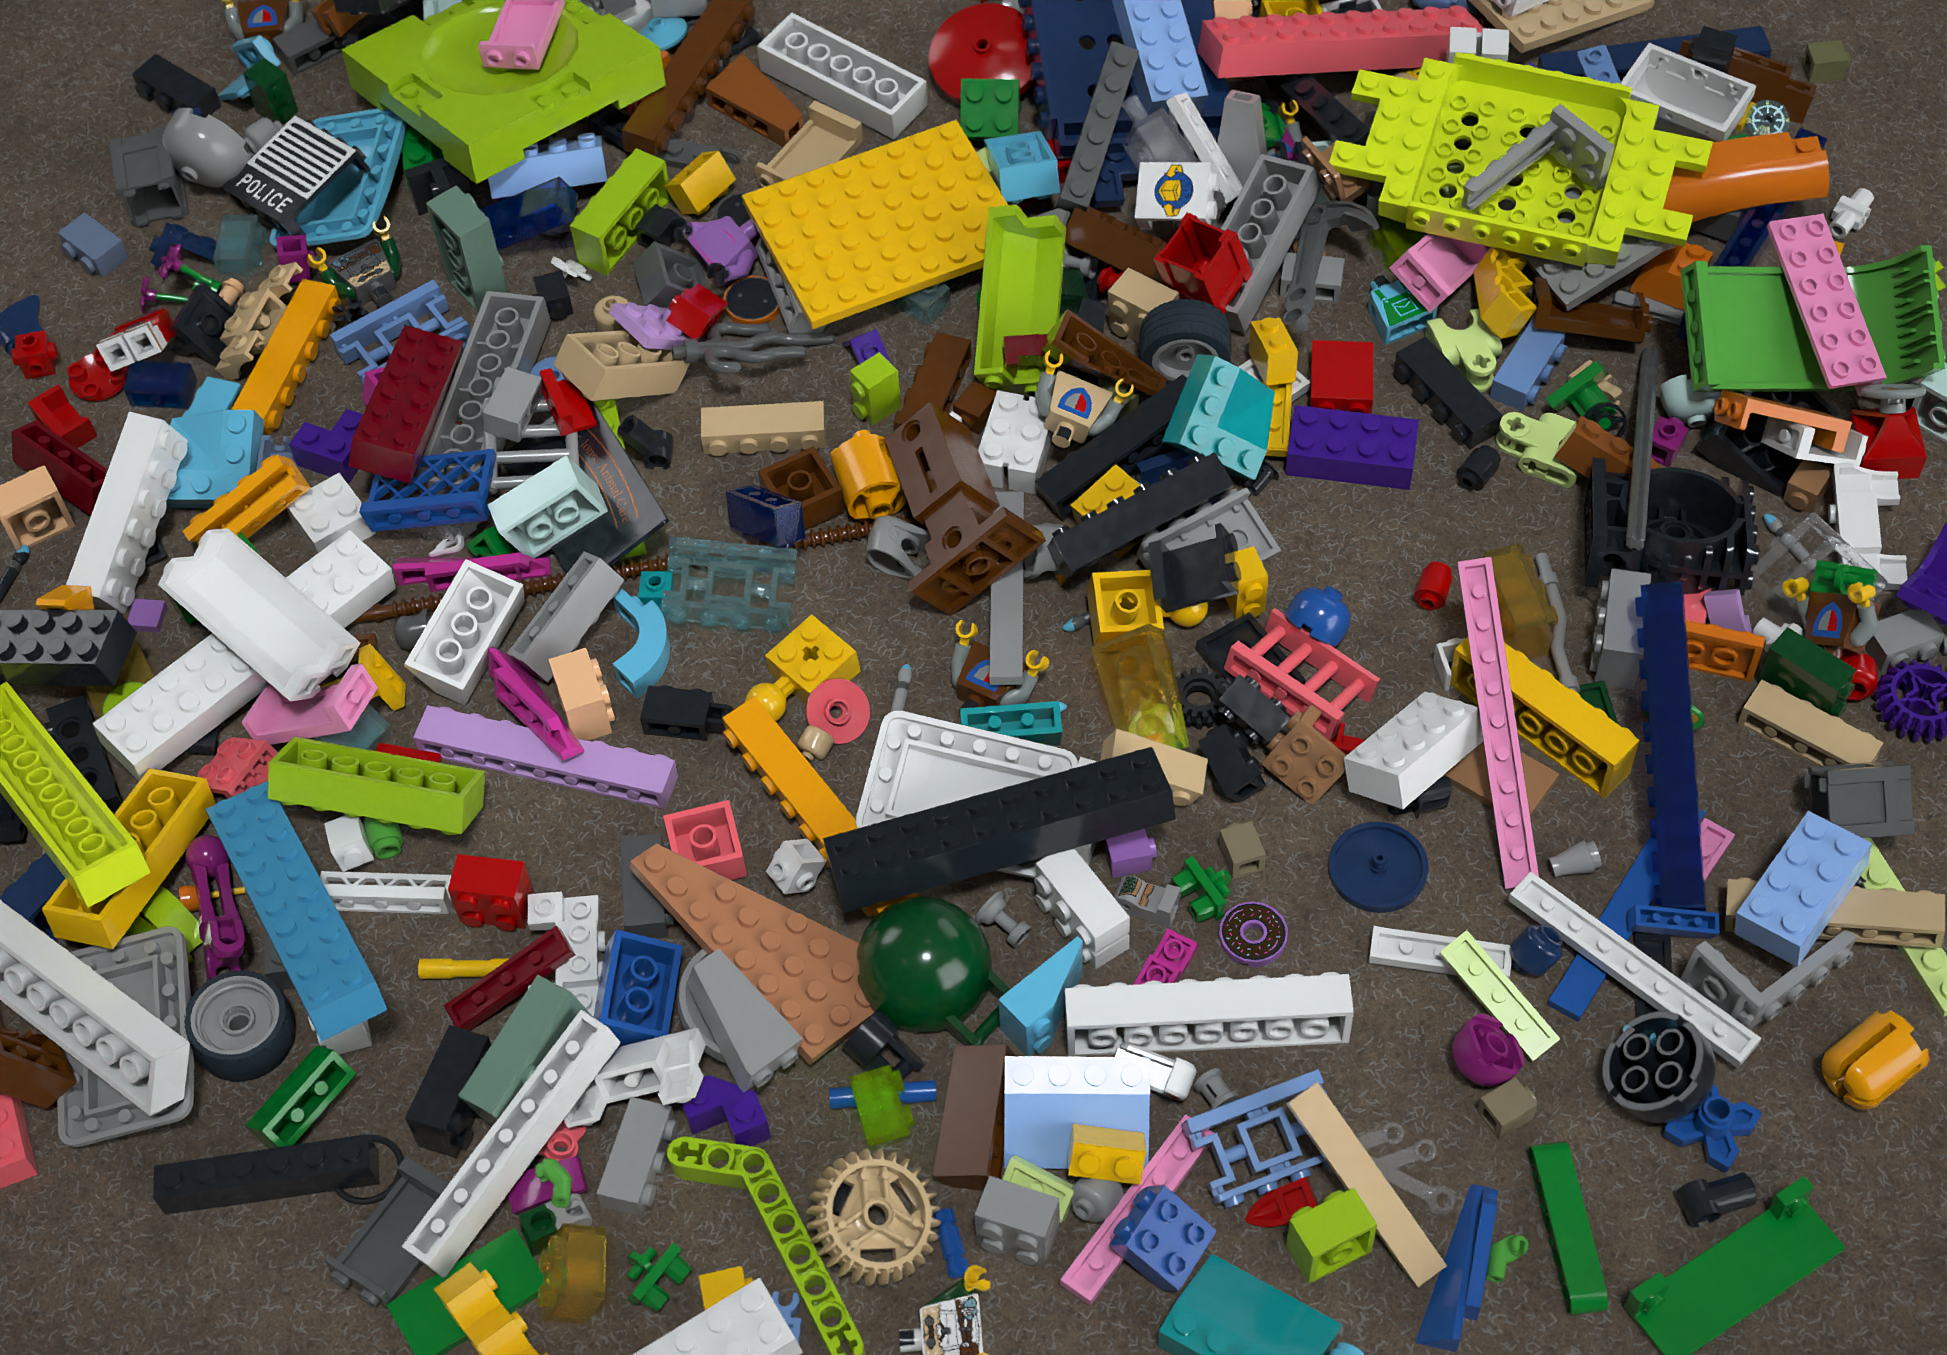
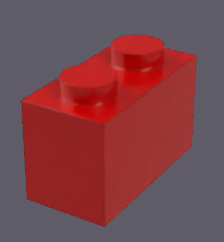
(696, 311)

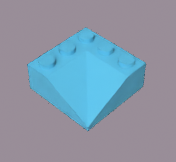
(219, 453)

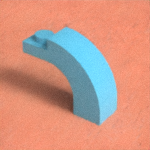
(651, 653)

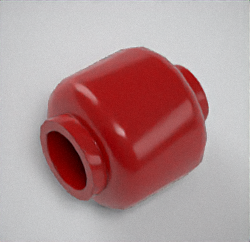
(1865, 676)

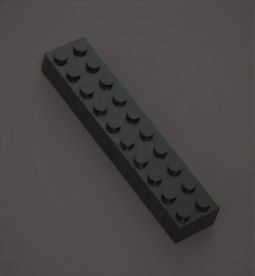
(999, 829)

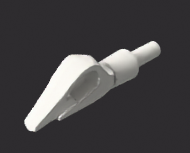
(465, 531)

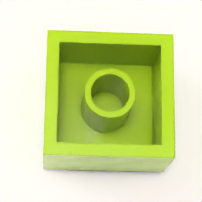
(1330, 1234)

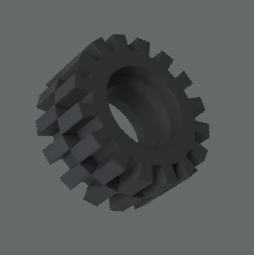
(1199, 682)

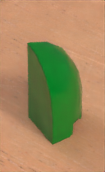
(490, 544)

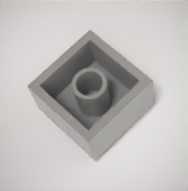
(1017, 1221)

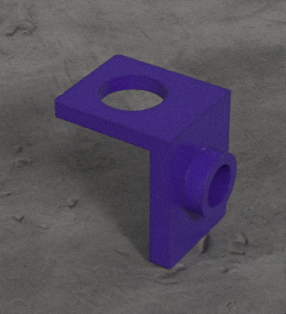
(866, 346)

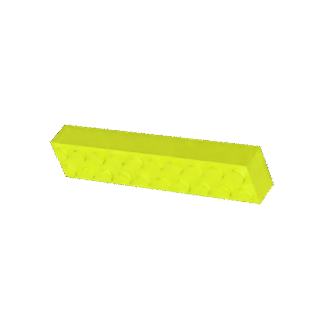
(62, 807)

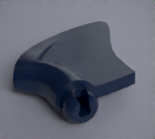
(19, 319)

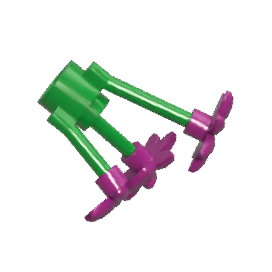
(171, 263)

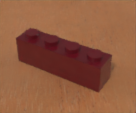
(72, 471)

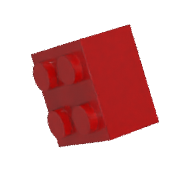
(490, 892)

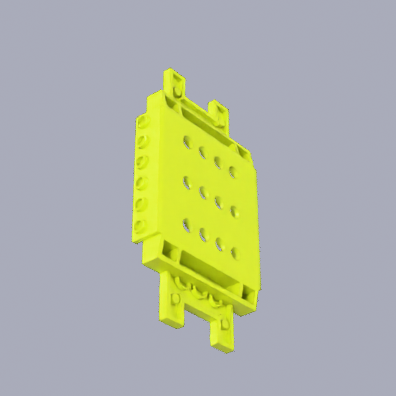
(1422, 121)

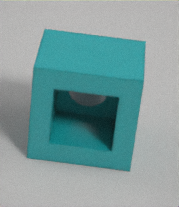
(652, 586)

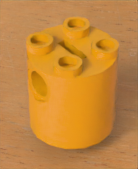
(867, 477)

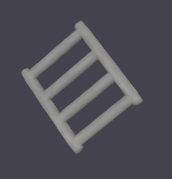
(529, 456)

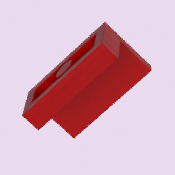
(566, 404)

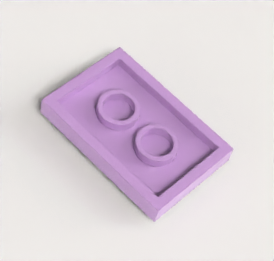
(649, 325)

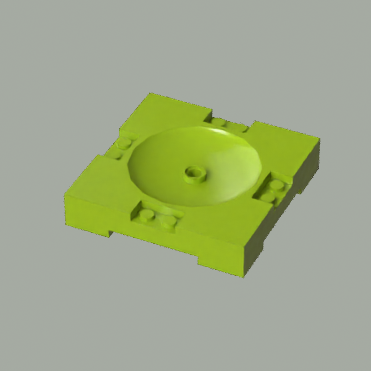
(487, 116)

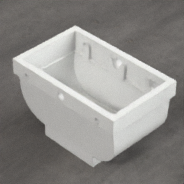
(1689, 101)

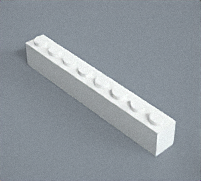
(511, 1144)

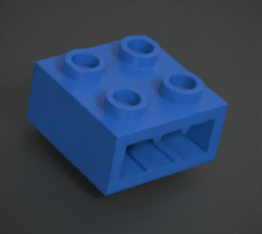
(1162, 1237)

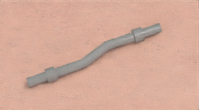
(1552, 585)

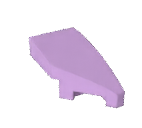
(1726, 610)

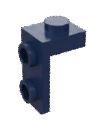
(176, 235)

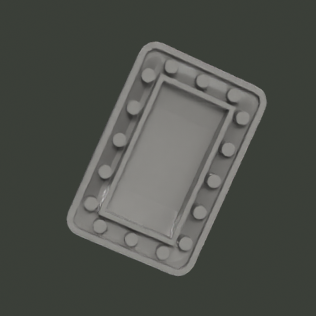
(155, 975)

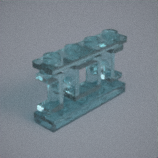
(732, 561)

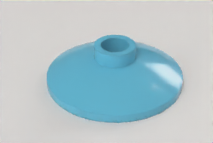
(665, 31)

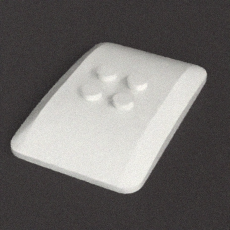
(937, 762)

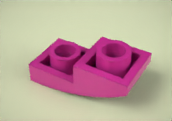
(1169, 959)

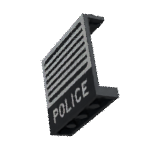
(291, 173)

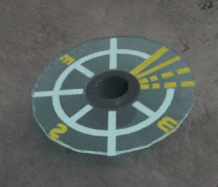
(1767, 118)

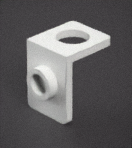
(1443, 654)

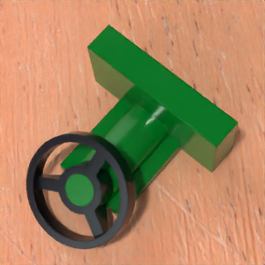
(1589, 398)

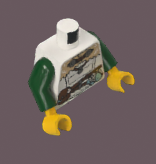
(950, 1320)

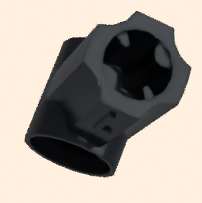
(653, 444)
(1710, 1200)

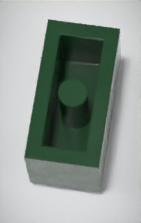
(270, 91)

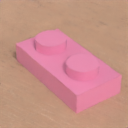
(1714, 845)

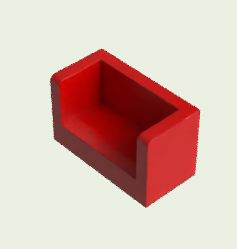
(59, 416)

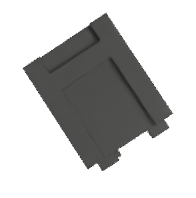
(147, 178)
(1863, 797)

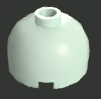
(1686, 405)

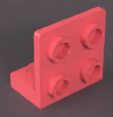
(238, 766)

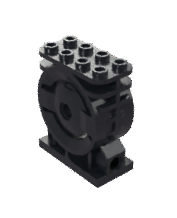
(1694, 529)

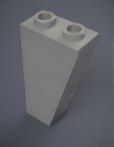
(1242, 133)
(742, 1021)

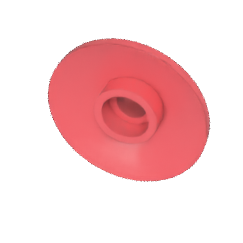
(849, 700)

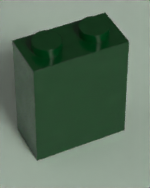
(1808, 672)

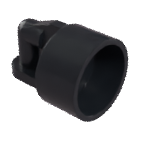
(872, 1036)

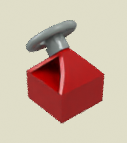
(1892, 430)

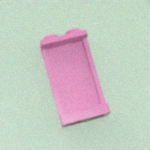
(521, 34)
(1437, 267)
(326, 713)

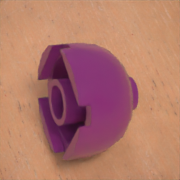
(1485, 1052)

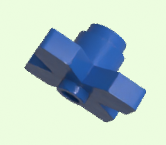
(1715, 1125)

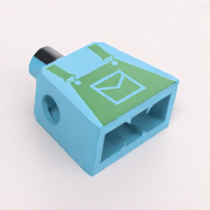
(1396, 310)

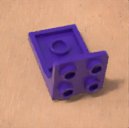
(1928, 585)

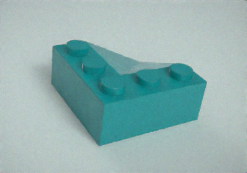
(1223, 414)

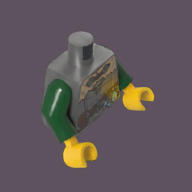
(364, 272)

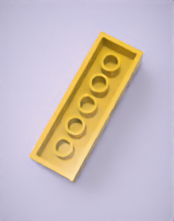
(1557, 721)
(163, 819)

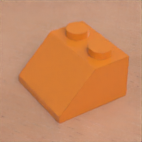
(1662, 275)

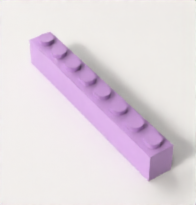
(520, 752)

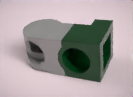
(545, 1220)

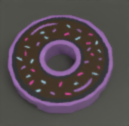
(1247, 951)

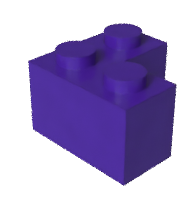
(327, 450)

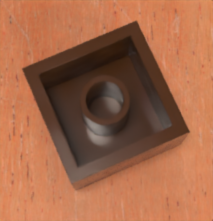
(807, 481)

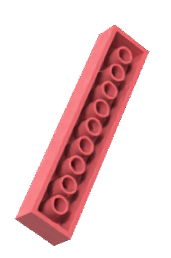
(1329, 41)

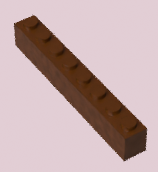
(687, 75)

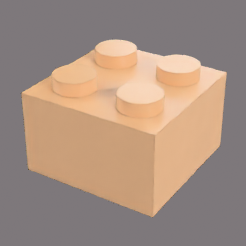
(33, 509)
(582, 694)

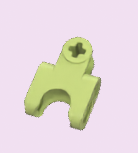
(1469, 349)
(1536, 445)

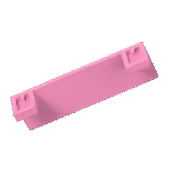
(1826, 302)

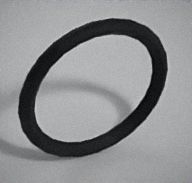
(374, 1199)

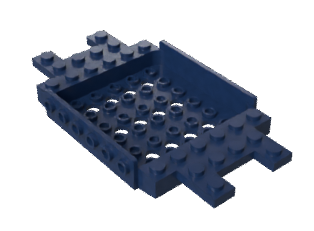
(1067, 71)

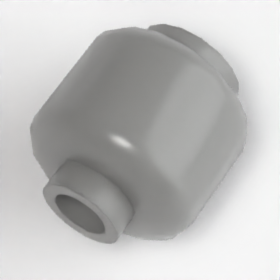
(260, 133)
(1095, 1198)

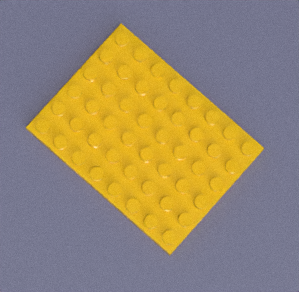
(878, 223)

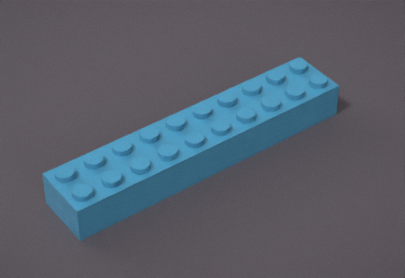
(296, 912)

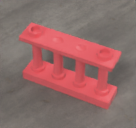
(1290, 692)

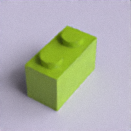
(875, 389)

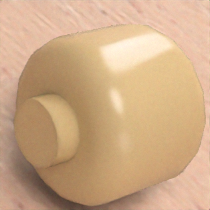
(815, 743)

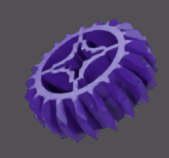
(1918, 709)

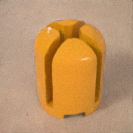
(1873, 1060)

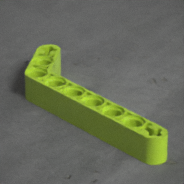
(772, 1216)

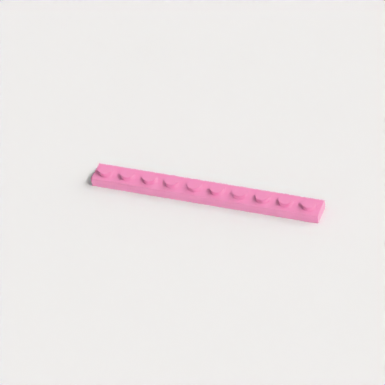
(1498, 721)

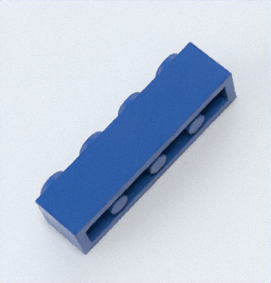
(1673, 921)

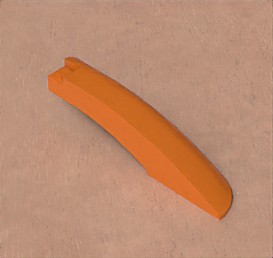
(1751, 174)

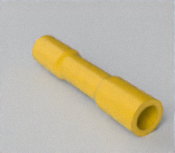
(448, 968)

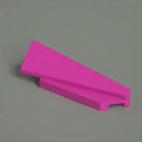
(441, 571)
(529, 703)

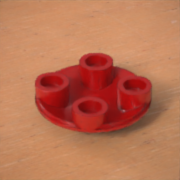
(92, 378)

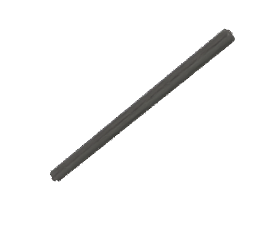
(1642, 450)

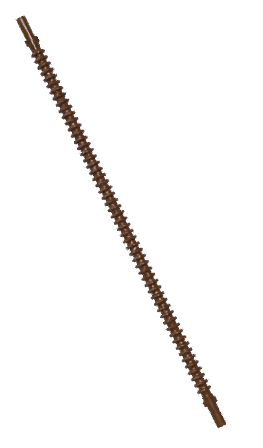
(382, 612)

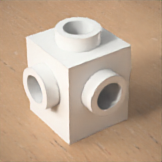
(796, 866)

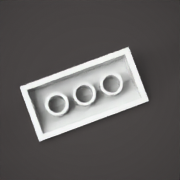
(462, 629)

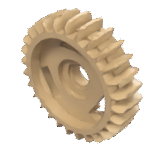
(854, 1232)

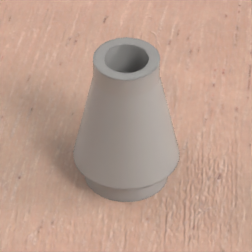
(1576, 860)

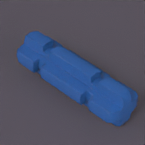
(951, 1243)

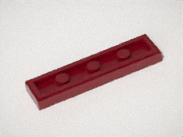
(509, 979)

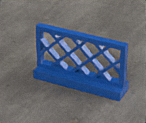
(428, 507)

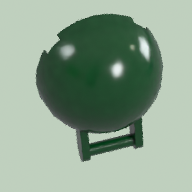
(929, 968)

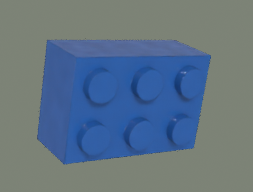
(637, 986)

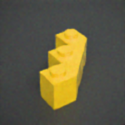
(1502, 292)
(481, 1316)

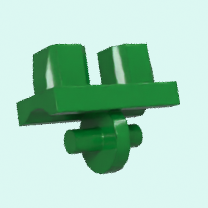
(1837, 577)
(1209, 887)
(669, 1265)

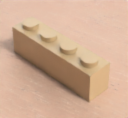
(763, 428)
(1806, 729)

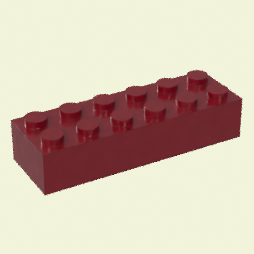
(405, 404)

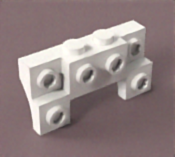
(1857, 519)
(581, 925)
(642, 1068)

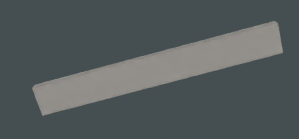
(1007, 612)

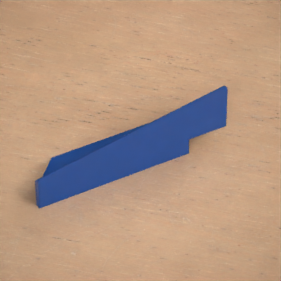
(1462, 1281)

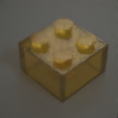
(573, 1273)

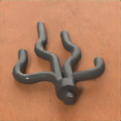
(741, 351)

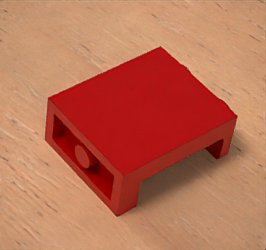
(1342, 375)

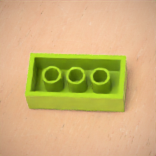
(608, 222)

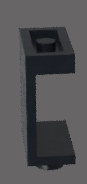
(1195, 571)

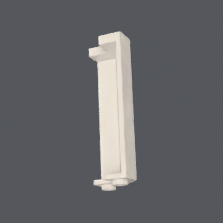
(259, 614)

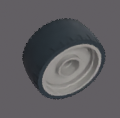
(240, 1025)

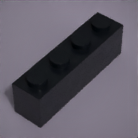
(1447, 393)

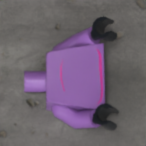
(720, 245)

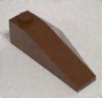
(1097, 355)

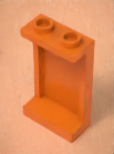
(1734, 410)

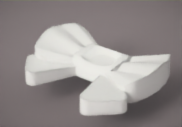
(571, 267)

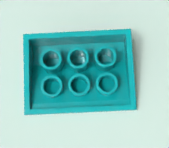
(1241, 1315)

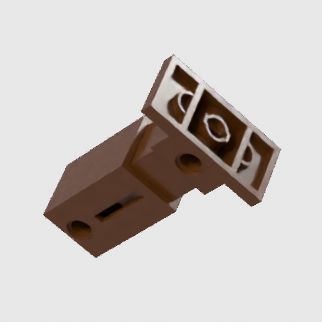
(956, 503)

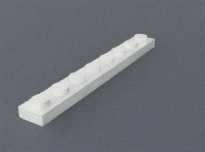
(1633, 967)

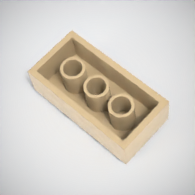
(617, 366)

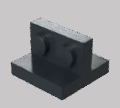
(433, 179)
(202, 324)

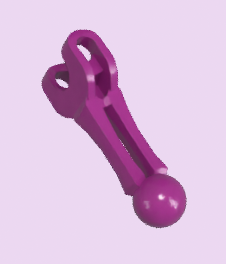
(221, 935)

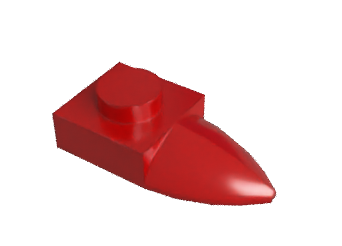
(1281, 1203)

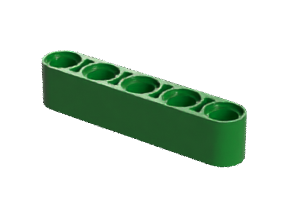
(1570, 1228)

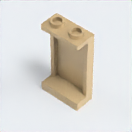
(820, 142)

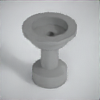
(1086, 264)
(994, 911)

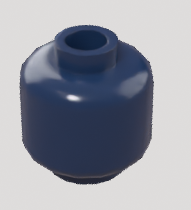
(1536, 950)

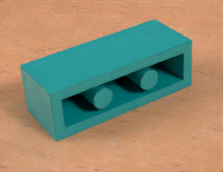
(1027, 721)

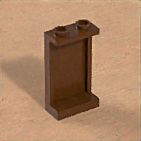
(1591, 317)

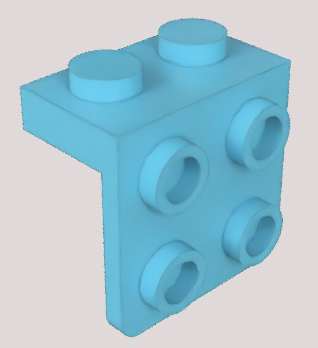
(250, 52)

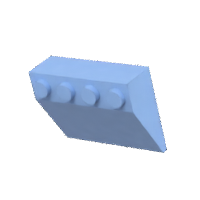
(1055, 1092)

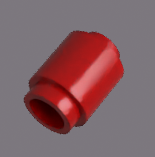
(1433, 586)

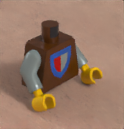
(262, 18)
(1836, 620)
(972, 669)

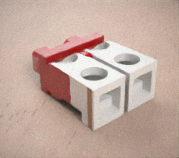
(137, 339)

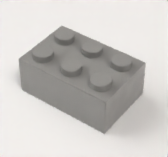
(1615, 635)

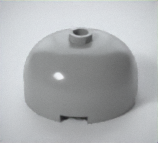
(204, 148)

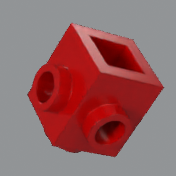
(35, 354)

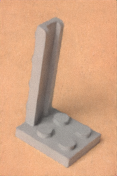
(1565, 138)
(1733, 992)

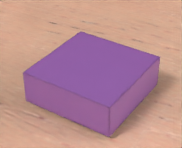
(147, 615)

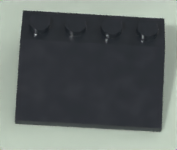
(1743, 452)

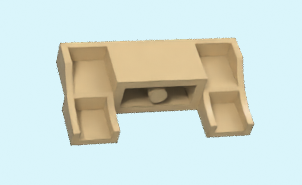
(255, 321)

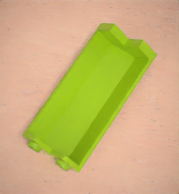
(1017, 291)

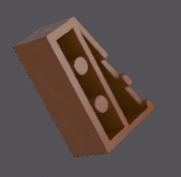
(33, 1068)

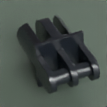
(1433, 798)

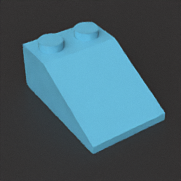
(1023, 166)
(1037, 1003)

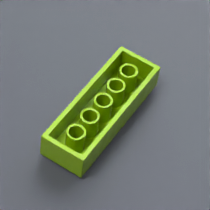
(376, 785)

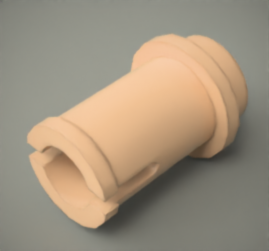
(231, 291)

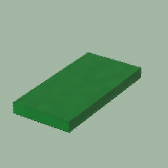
(427, 1321)

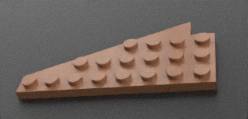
(788, 957)

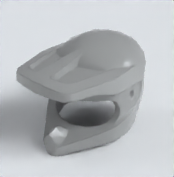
(893, 541)

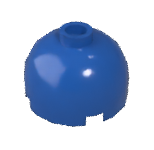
(1320, 613)

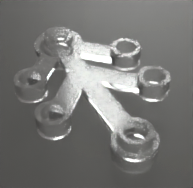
(1389, 1163)

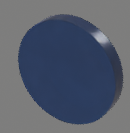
(1378, 867)

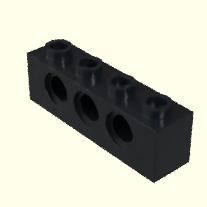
(74, 732)

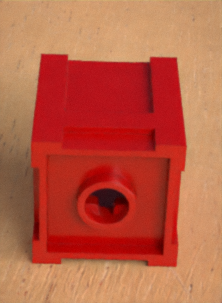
(1203, 263)

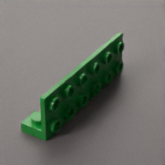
(1735, 1275)

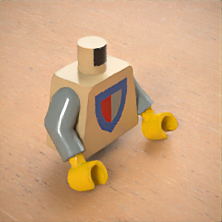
(1074, 406)

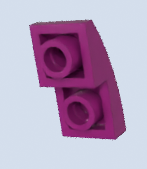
(531, 1192)

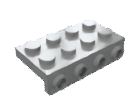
(1232, 512)

